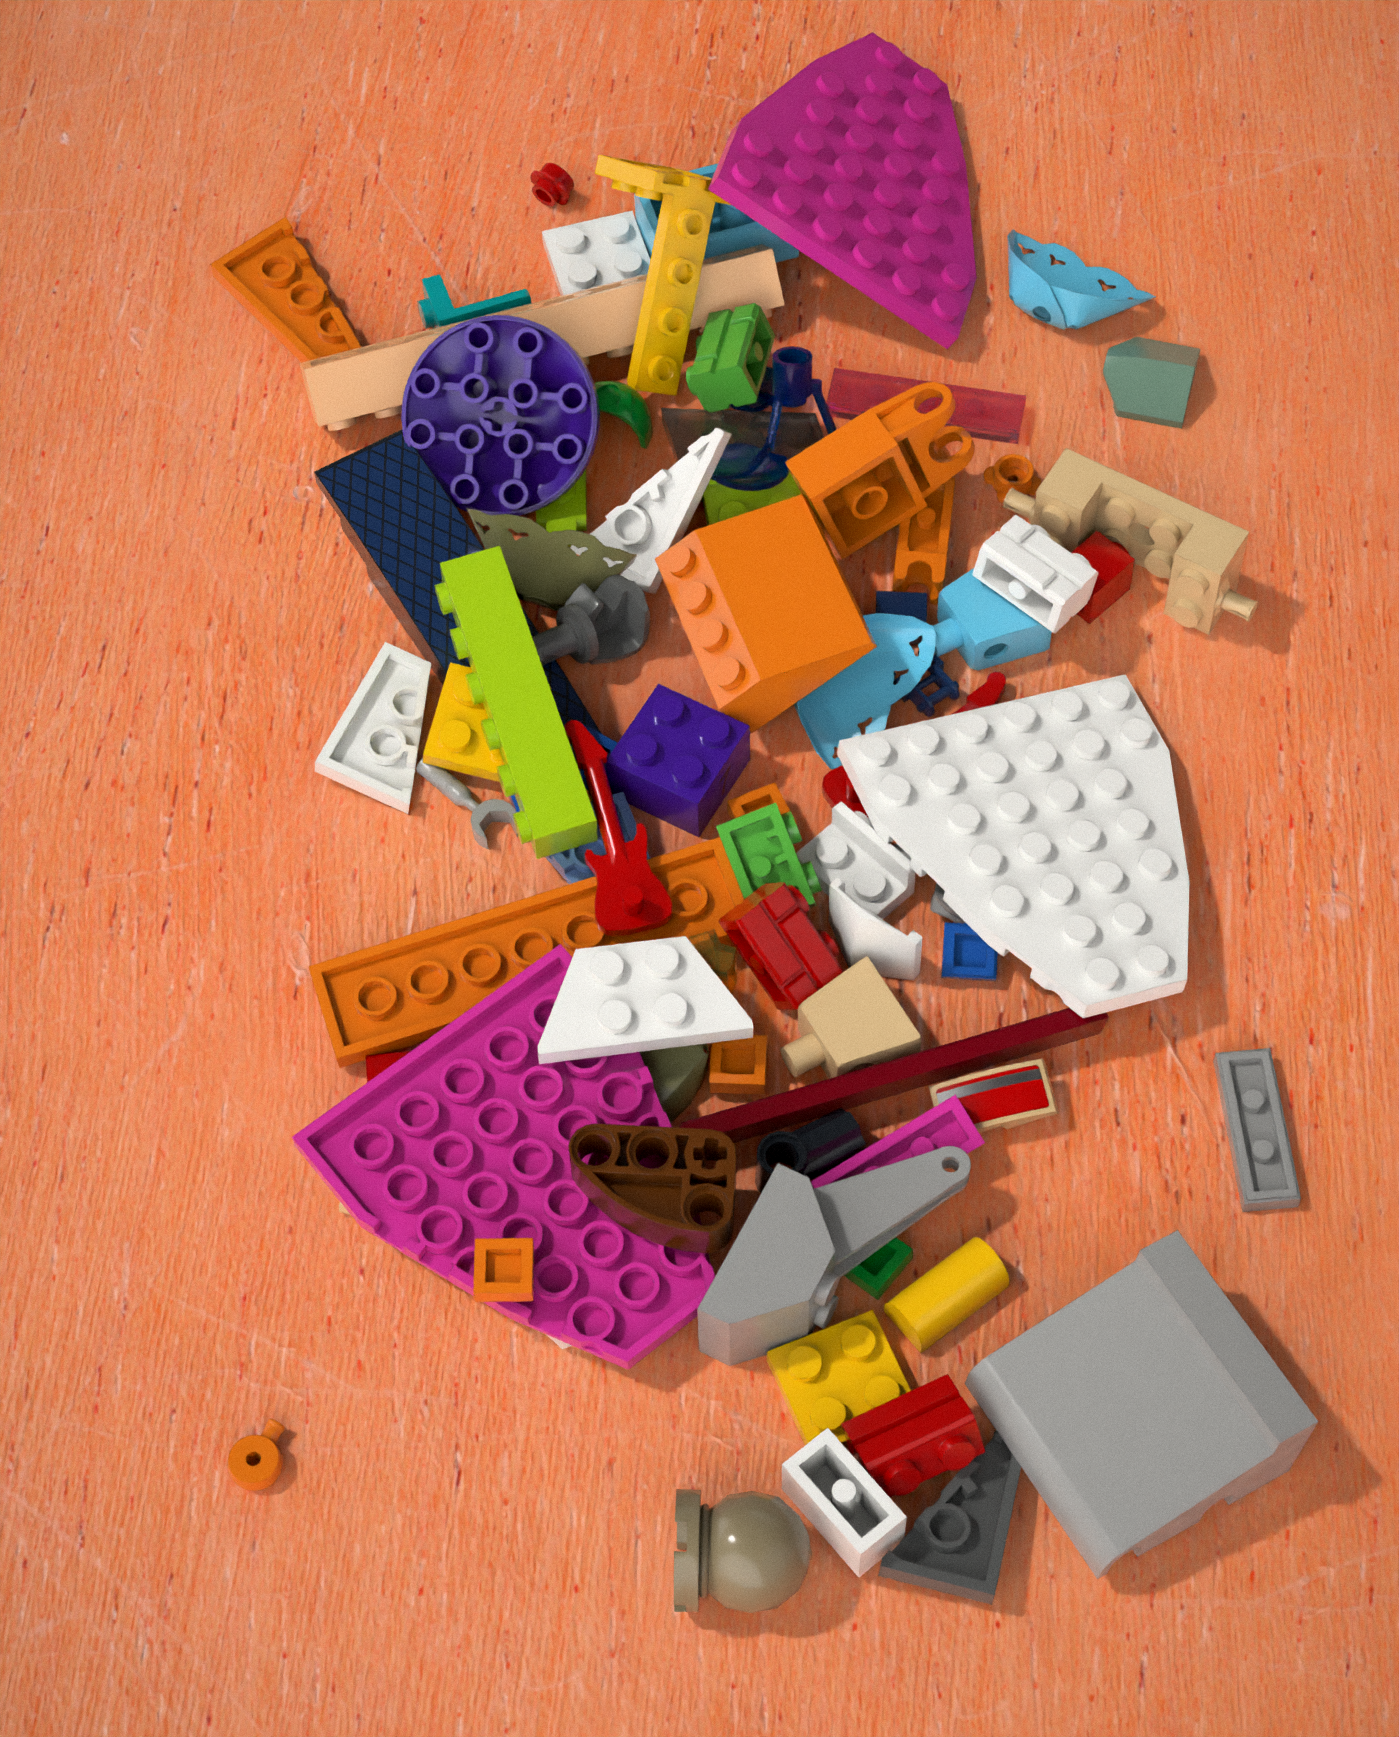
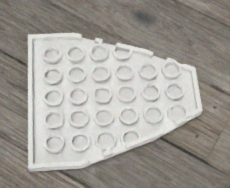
(1046, 834)

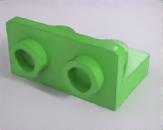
(764, 852)

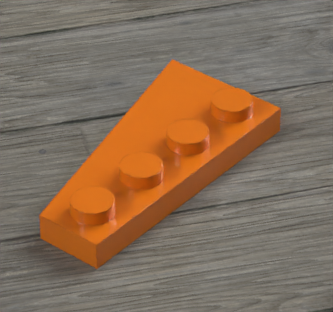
(284, 293)

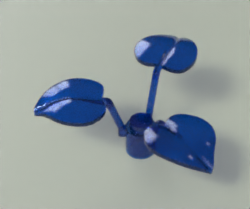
(785, 385)

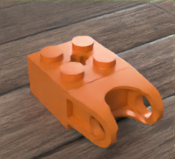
(880, 466)

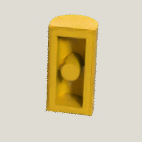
(948, 1293)

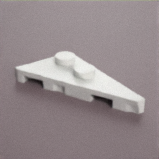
(660, 511)

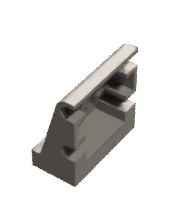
(1142, 1405)

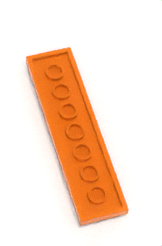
(429, 978)

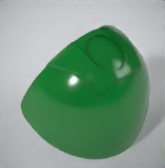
(627, 405)

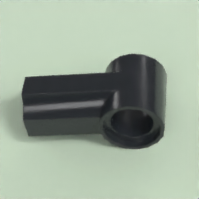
(811, 1148)

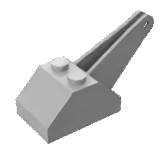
(804, 1240)

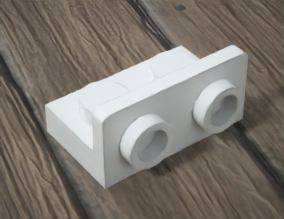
(852, 851)

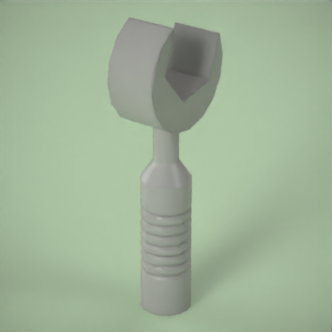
(482, 814)

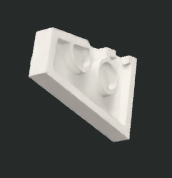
(381, 730)

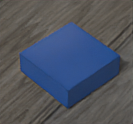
(967, 954)

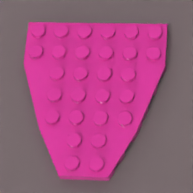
(865, 179)
(475, 1146)

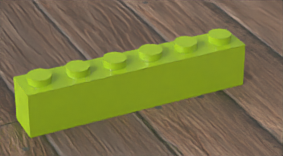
(518, 703)

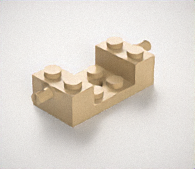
(1182, 542)

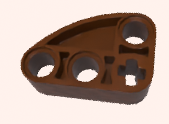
(663, 1199)

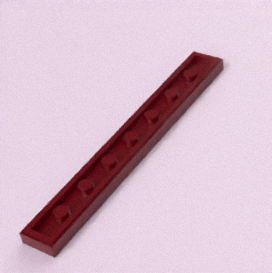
(901, 1075)

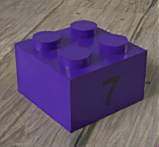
(679, 759)

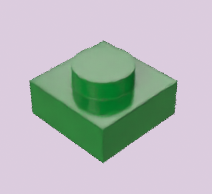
(881, 1268)

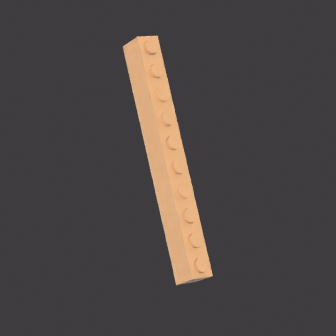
(589, 320)

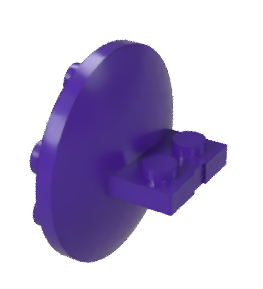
(502, 414)

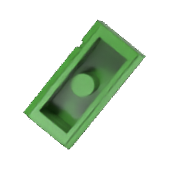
(731, 358)

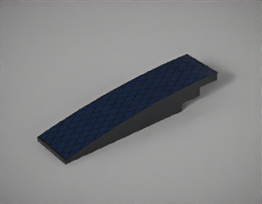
(403, 532)

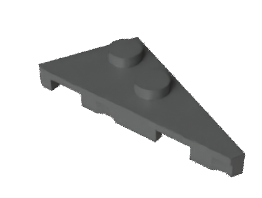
(964, 1534)

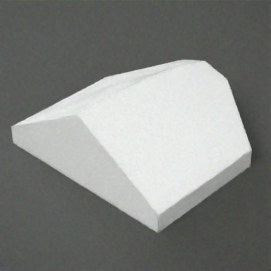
(865, 934)

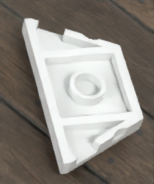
(639, 1001)

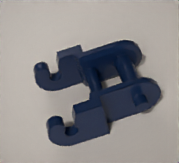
(941, 679)

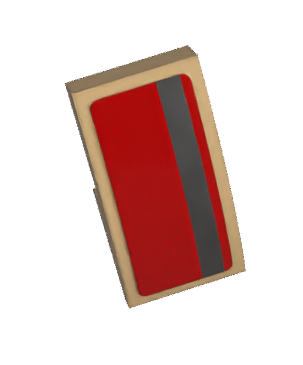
(1002, 1095)

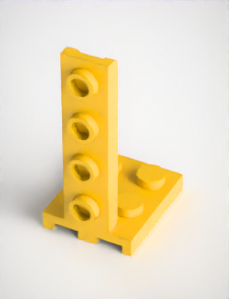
(672, 269)

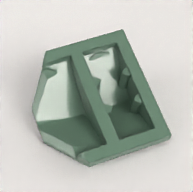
(1151, 380)

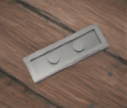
(1256, 1130)

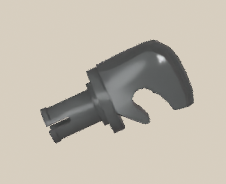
(598, 624)

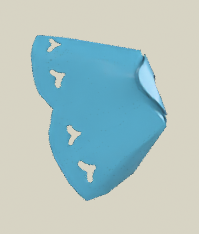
(1064, 293)
(867, 685)

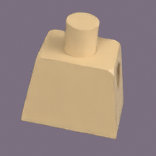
(851, 1025)

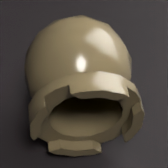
(741, 1551)

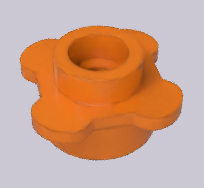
(1012, 468)

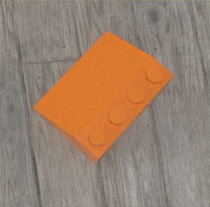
(764, 608)

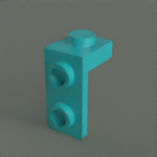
(438, 311)

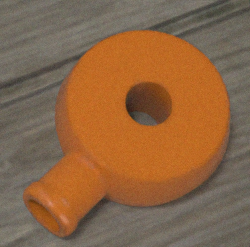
(253, 1448)

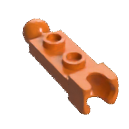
(925, 542)

